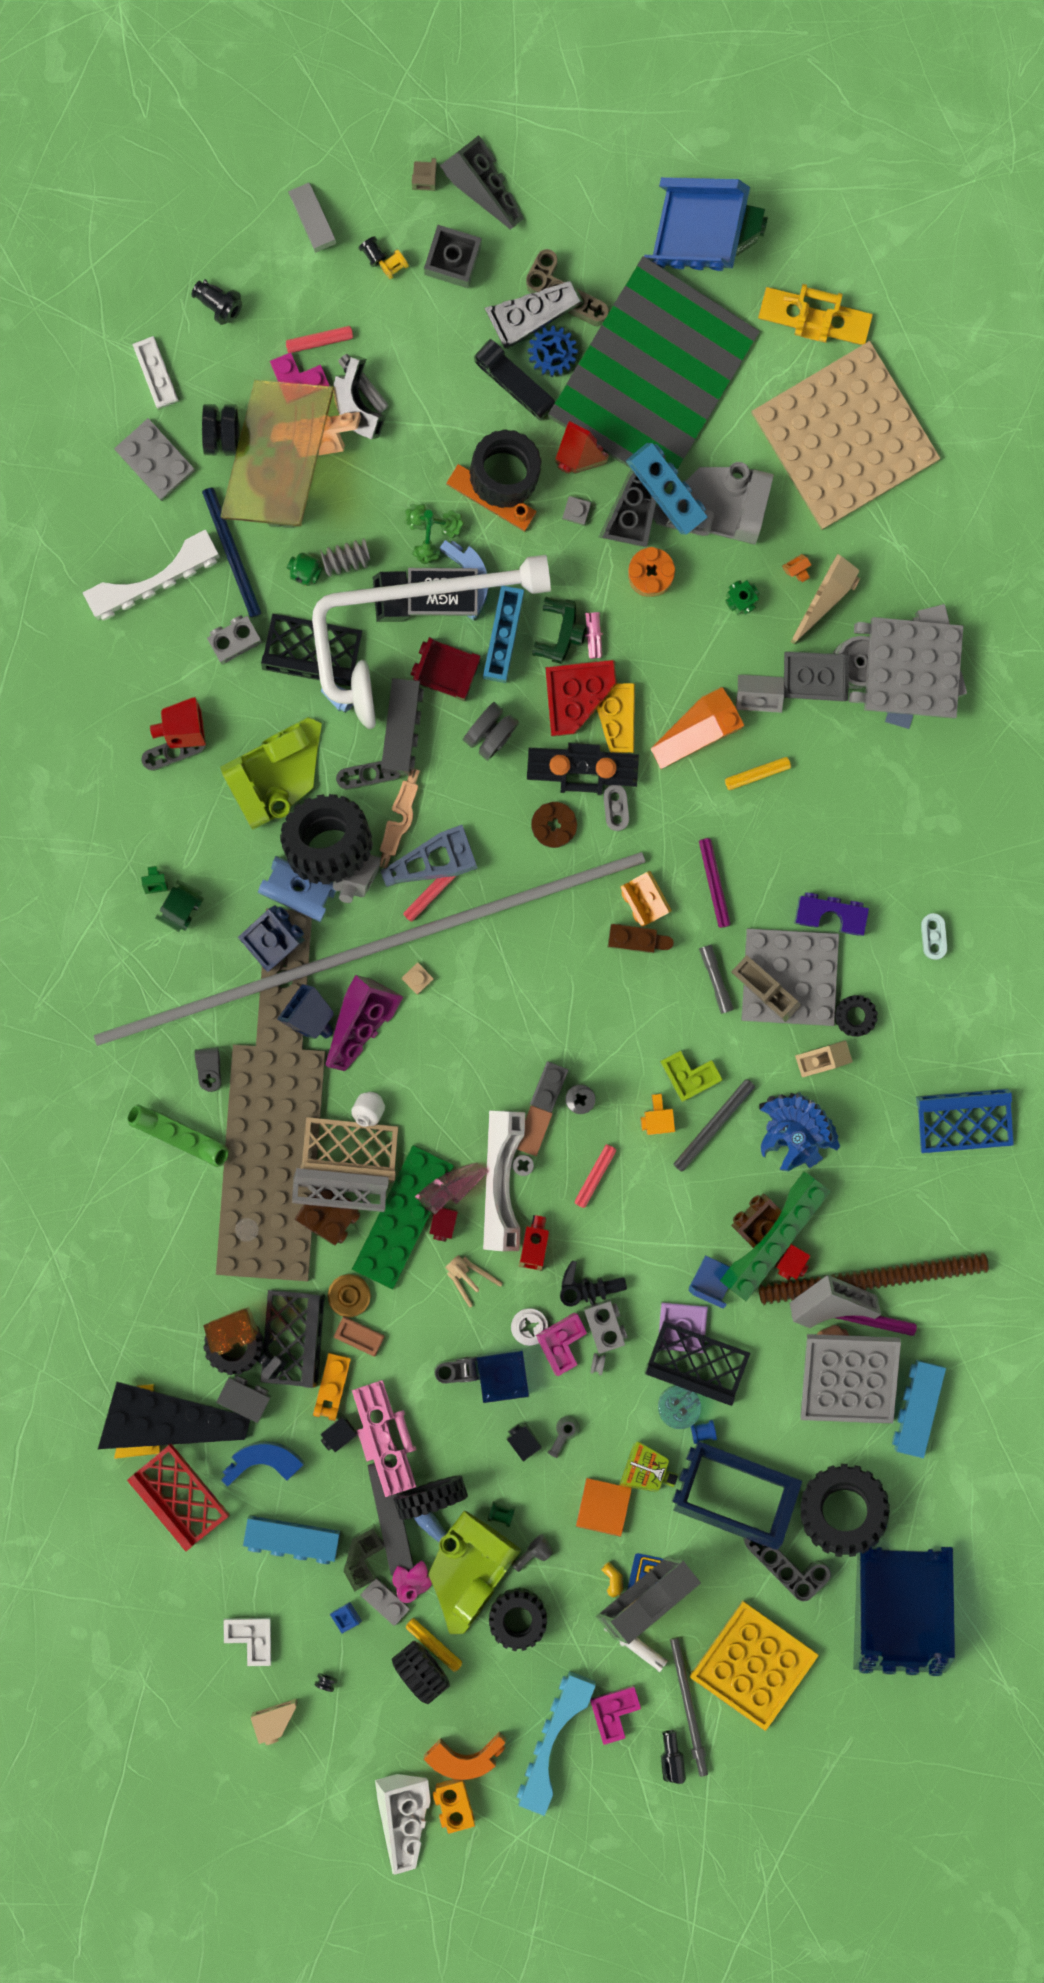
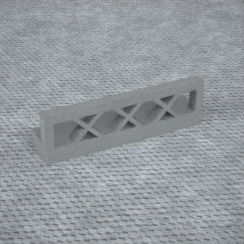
(339, 1182)

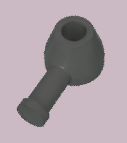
(562, 1435)
(538, 1548)

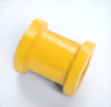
(393, 264)

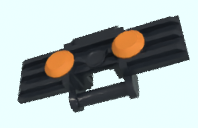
(587, 759)

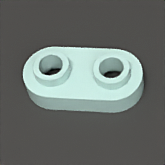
(935, 936)

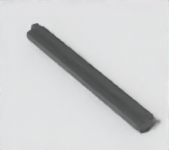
(714, 1125)

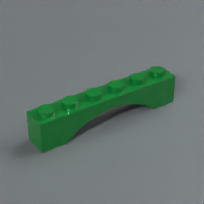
(750, 1270)

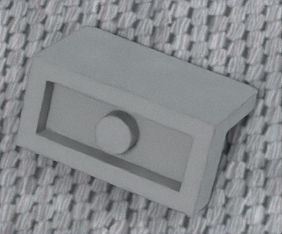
(760, 693)

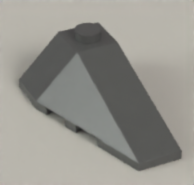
(476, 176)

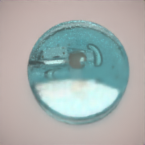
(679, 1407)

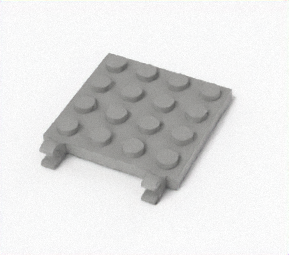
(911, 667)

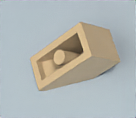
(824, 1058)
(272, 1721)

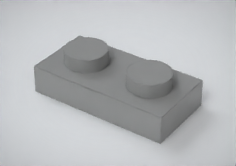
(385, 1601)

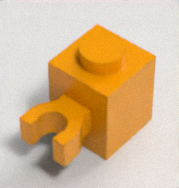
(658, 1120)

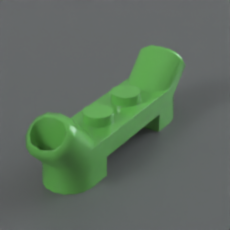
(178, 1135)

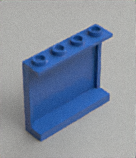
(700, 223)

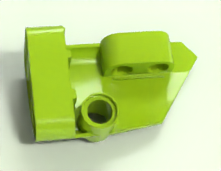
(275, 772)
(469, 1574)

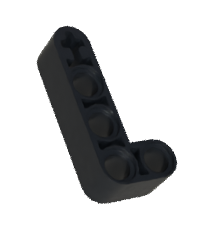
(513, 380)

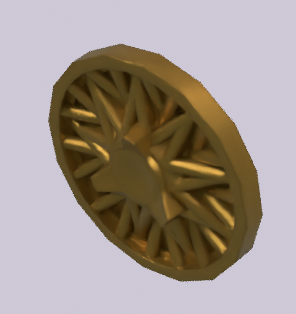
(349, 1295)

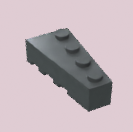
(631, 513)

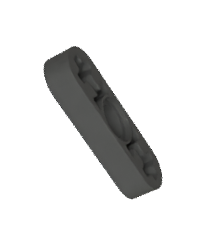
(159, 763)
(353, 783)

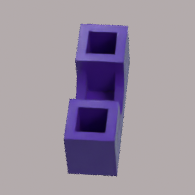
(852, 916)

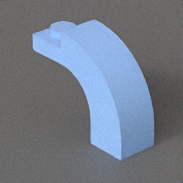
(469, 559)

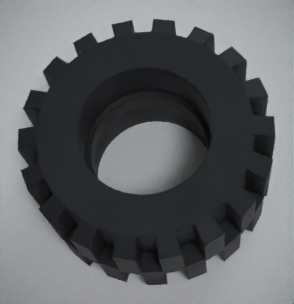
(236, 1365)
(521, 1639)
(420, 1672)

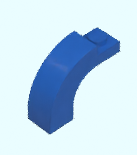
(273, 1454)

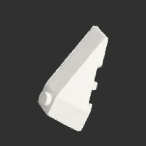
(402, 1812)

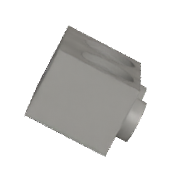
(237, 645)
(600, 1327)

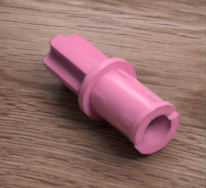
(594, 635)

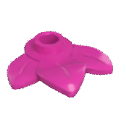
(414, 1581)

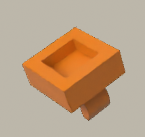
(797, 567)

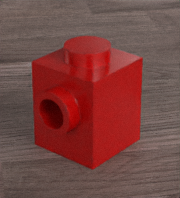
(792, 1263)

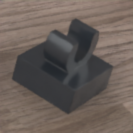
(273, 1365)

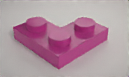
(287, 372)
(556, 1341)
(608, 1709)

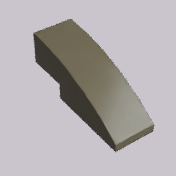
(766, 988)

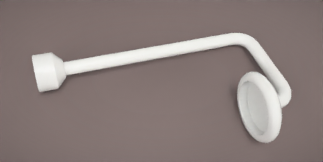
(532, 576)

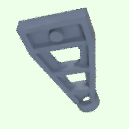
(457, 848)

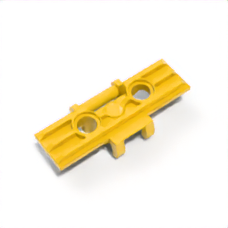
(813, 322)

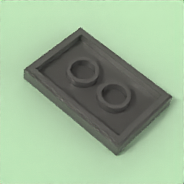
(816, 676)

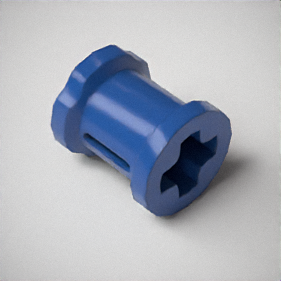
(703, 1432)

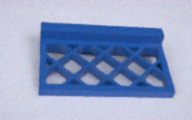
(967, 1101)

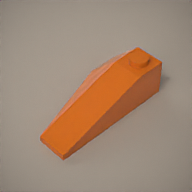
(700, 726)

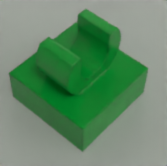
(154, 881)

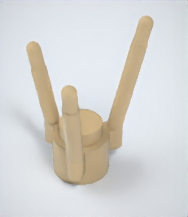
(458, 1268)

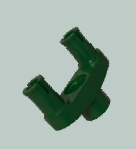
(569, 633)

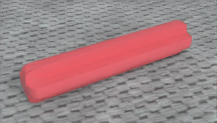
(319, 339)
(427, 897)
(595, 1176)

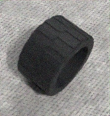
(510, 443)

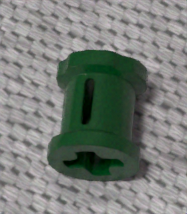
(501, 1514)

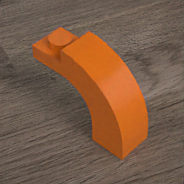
(462, 1766)

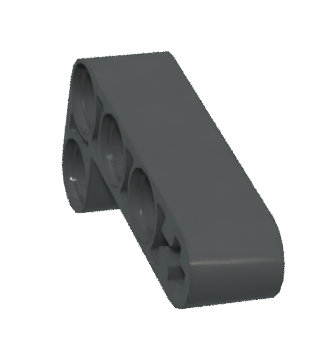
(797, 1576)

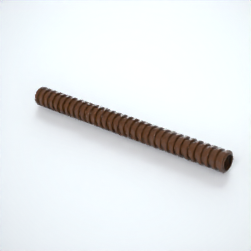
(882, 1277)

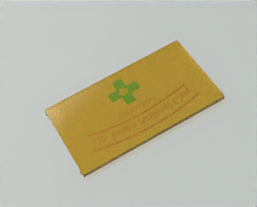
(277, 453)

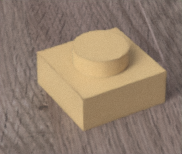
(417, 978)

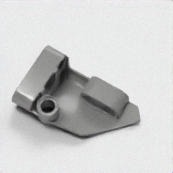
(732, 504)

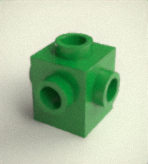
(736, 603)

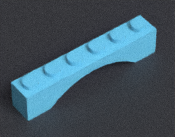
(573, 1698)

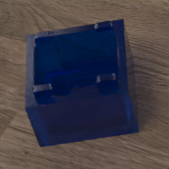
(502, 1375)

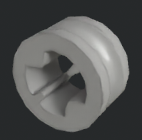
(597, 1364)

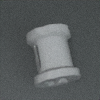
(522, 1172)

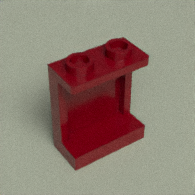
(445, 669)

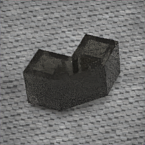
(357, 1566)

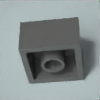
(453, 256)

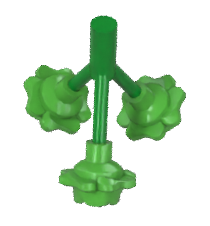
(418, 517)

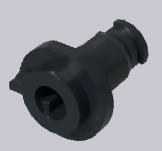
(224, 304)

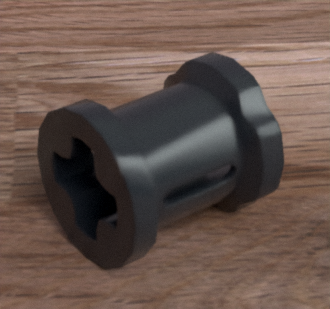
(373, 251)

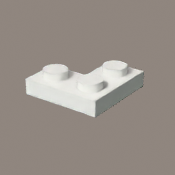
(255, 1633)

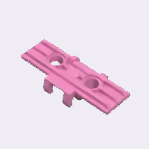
(377, 1439)

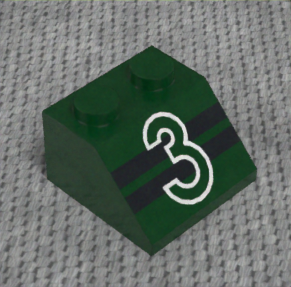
(752, 227)

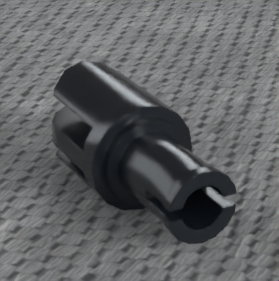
(672, 1759)

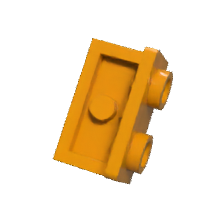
(645, 899)

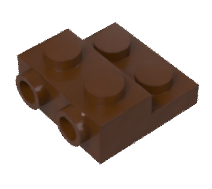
(756, 1220)
(327, 1221)

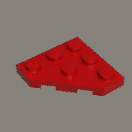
(576, 693)

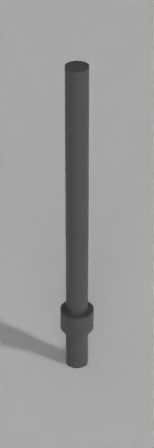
(698, 1750)

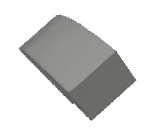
(312, 217)

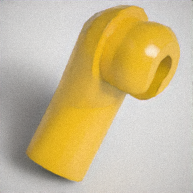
(616, 1580)

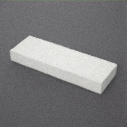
(155, 372)

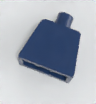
(308, 1013)

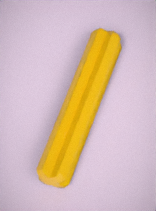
(757, 773)
(433, 1645)

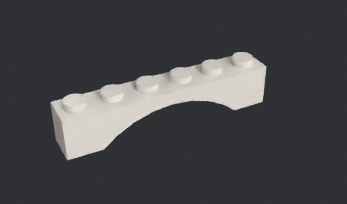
(194, 554)
(500, 1224)

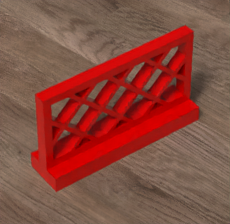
(161, 1505)

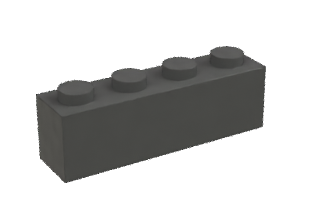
(400, 727)

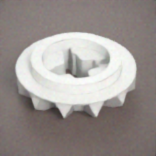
(518, 1323)

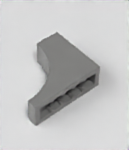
(833, 1299)

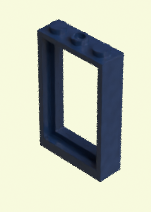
(785, 1507)

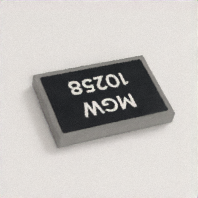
(446, 604)

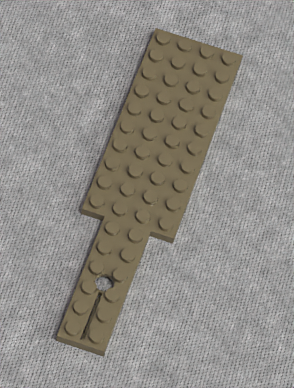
(268, 1106)

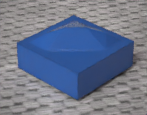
(345, 1617)

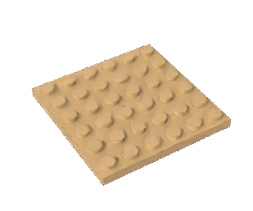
(845, 435)

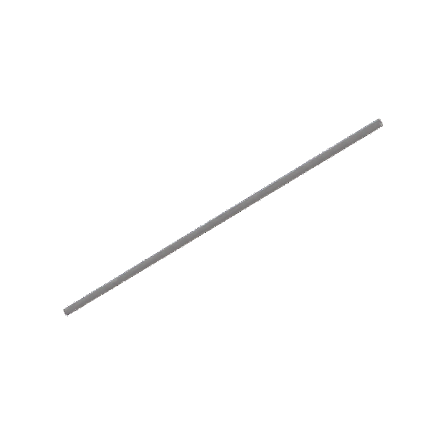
(368, 949)

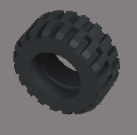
(333, 861)
(853, 1480)

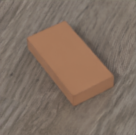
(535, 1128)
(359, 1336)

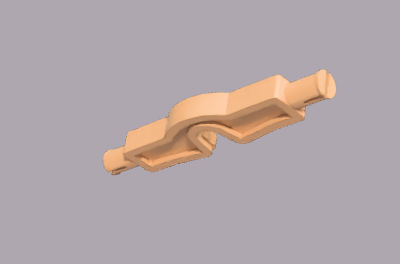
(402, 806)

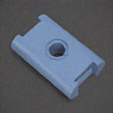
(280, 889)

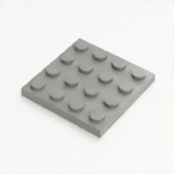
(803, 966)
(850, 1378)

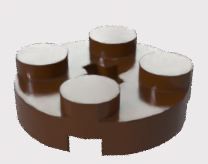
(561, 835)

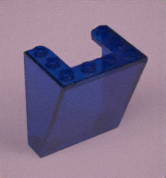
(904, 1612)

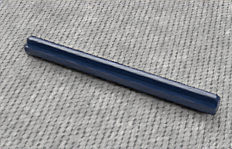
(231, 552)

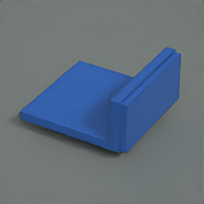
(707, 1282)

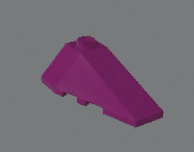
(361, 1014)

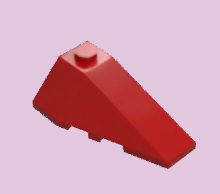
(579, 450)

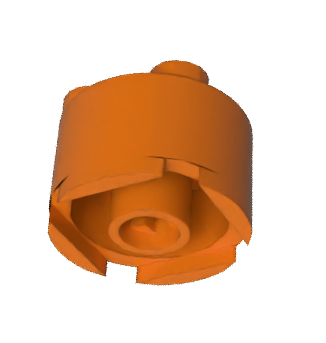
(648, 559)

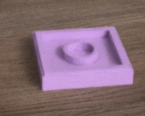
(687, 1317)

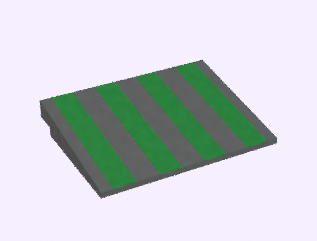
(654, 367)

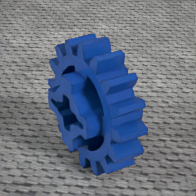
(560, 355)

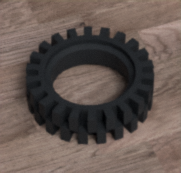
(430, 1497)

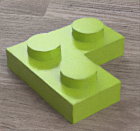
(688, 1081)

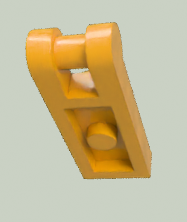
(332, 1385)

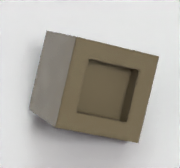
(424, 175)

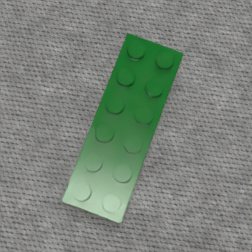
(402, 1221)

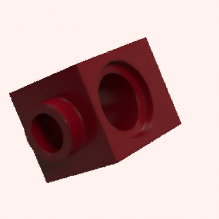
(443, 1224)

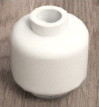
(368, 1109)

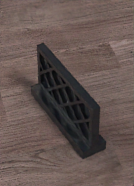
(302, 667)
(312, 1335)
(690, 1382)

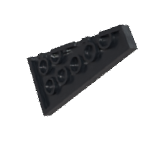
(153, 1419)

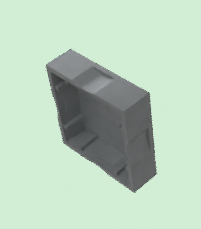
(648, 1599)

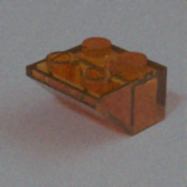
(230, 1330)

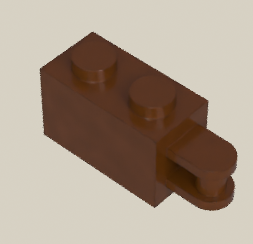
(637, 939)

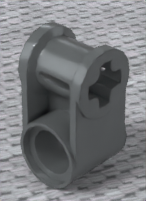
(208, 1064)
(458, 1370)

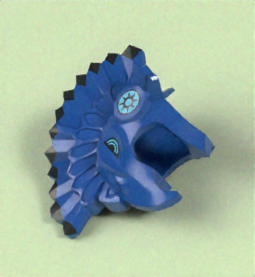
(799, 1126)

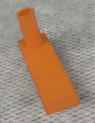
(519, 515)

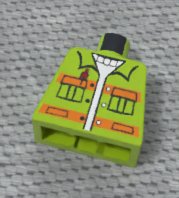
(646, 1470)

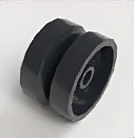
(224, 429)

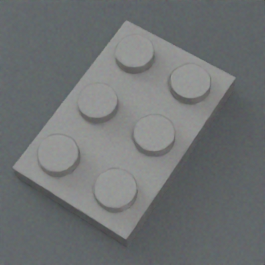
(154, 459)

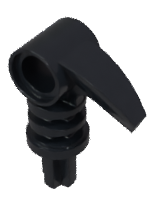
(591, 1290)

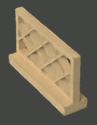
(353, 1167)

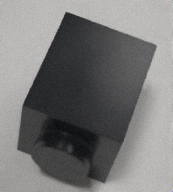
(338, 1434)
(523, 1441)

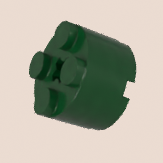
(179, 906)

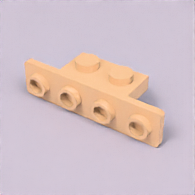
(331, 439)

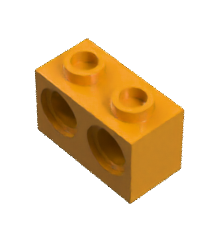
(459, 1804)

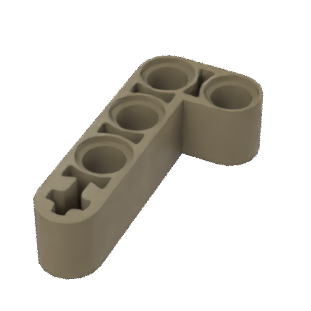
(546, 275)

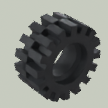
(870, 1015)

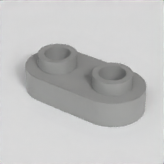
(616, 808)

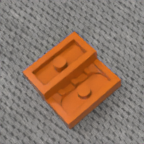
(603, 1507)

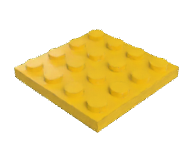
(754, 1665)

